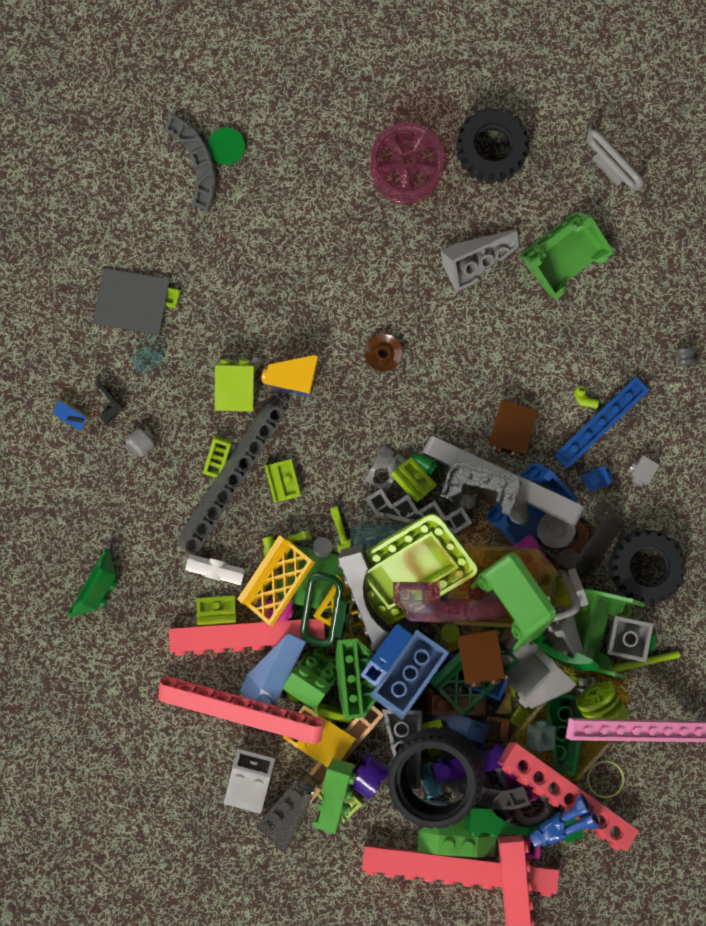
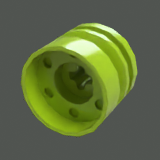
(601, 702)

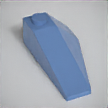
(269, 676)

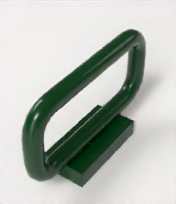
(340, 614)

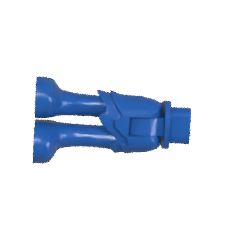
(554, 828)

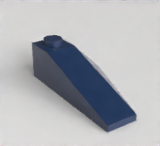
(471, 728)

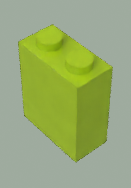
(234, 385)

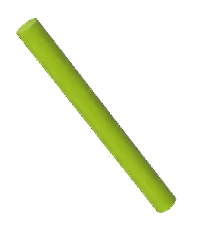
(650, 660)

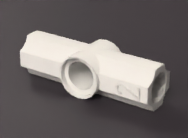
(215, 569)

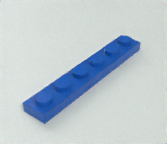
(601, 423)

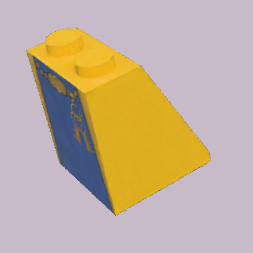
(292, 376)

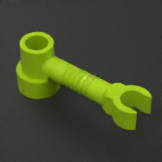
(269, 541)
(345, 543)

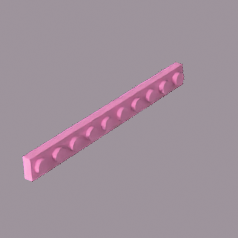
(636, 730)

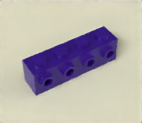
(452, 769)

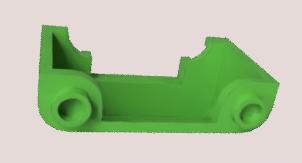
(566, 252)

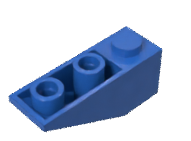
(386, 654)

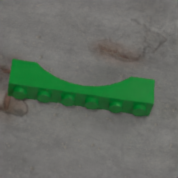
(483, 820)

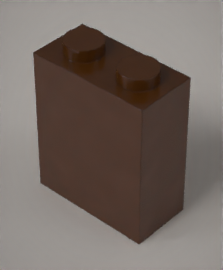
(512, 428)
(481, 658)

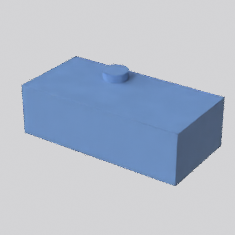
(409, 674)

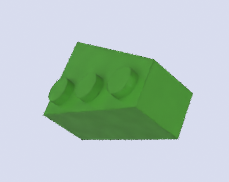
(335, 795)

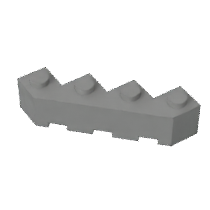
(407, 511)

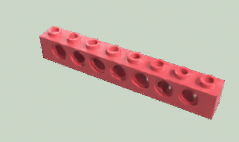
(509, 761)

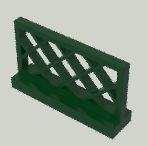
(453, 669)

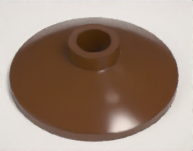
(387, 343)

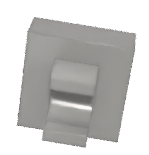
(584, 684)

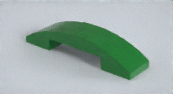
(579, 662)

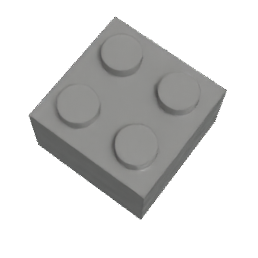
(629, 638)

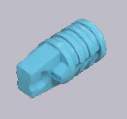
(431, 789)

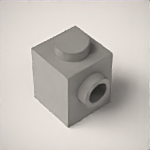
(643, 471)

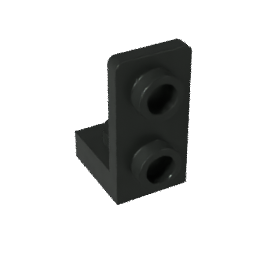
(109, 413)

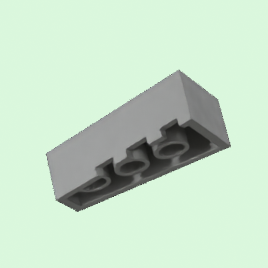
(399, 732)

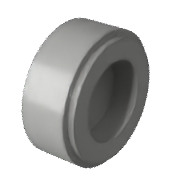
(322, 547)

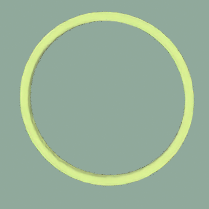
(618, 767)

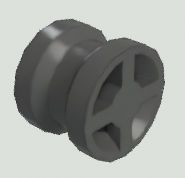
(686, 356)

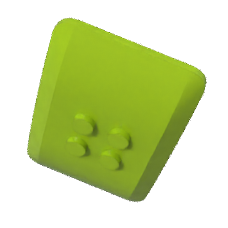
(416, 554)

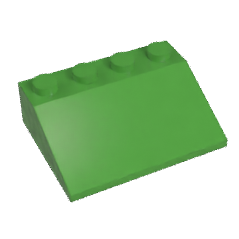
(321, 588)

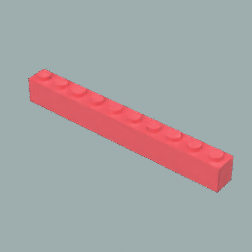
(451, 869)

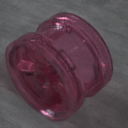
(392, 138)

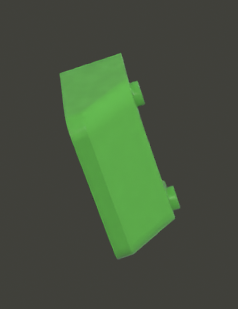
(520, 596)
(592, 621)

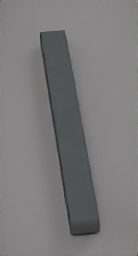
(222, 481)

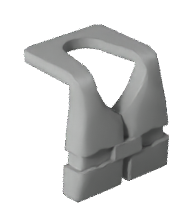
(385, 459)

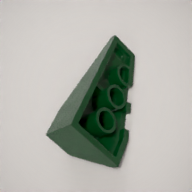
(566, 751)

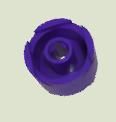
(369, 775)

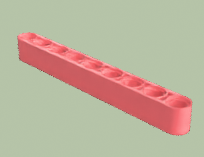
(241, 710)

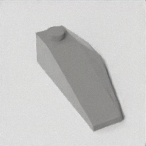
(470, 258)

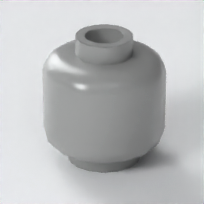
(139, 443)

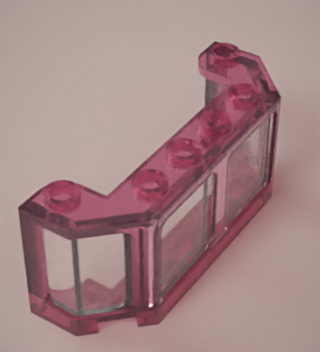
(423, 603)

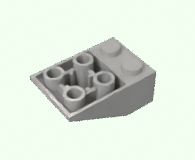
(249, 780)

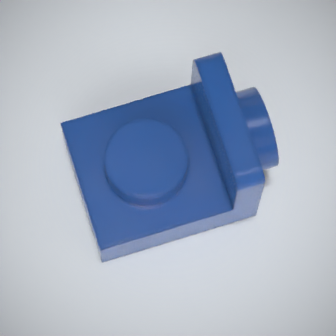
(597, 478)

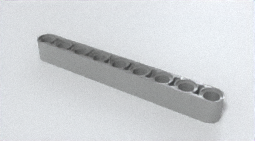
(535, 495)

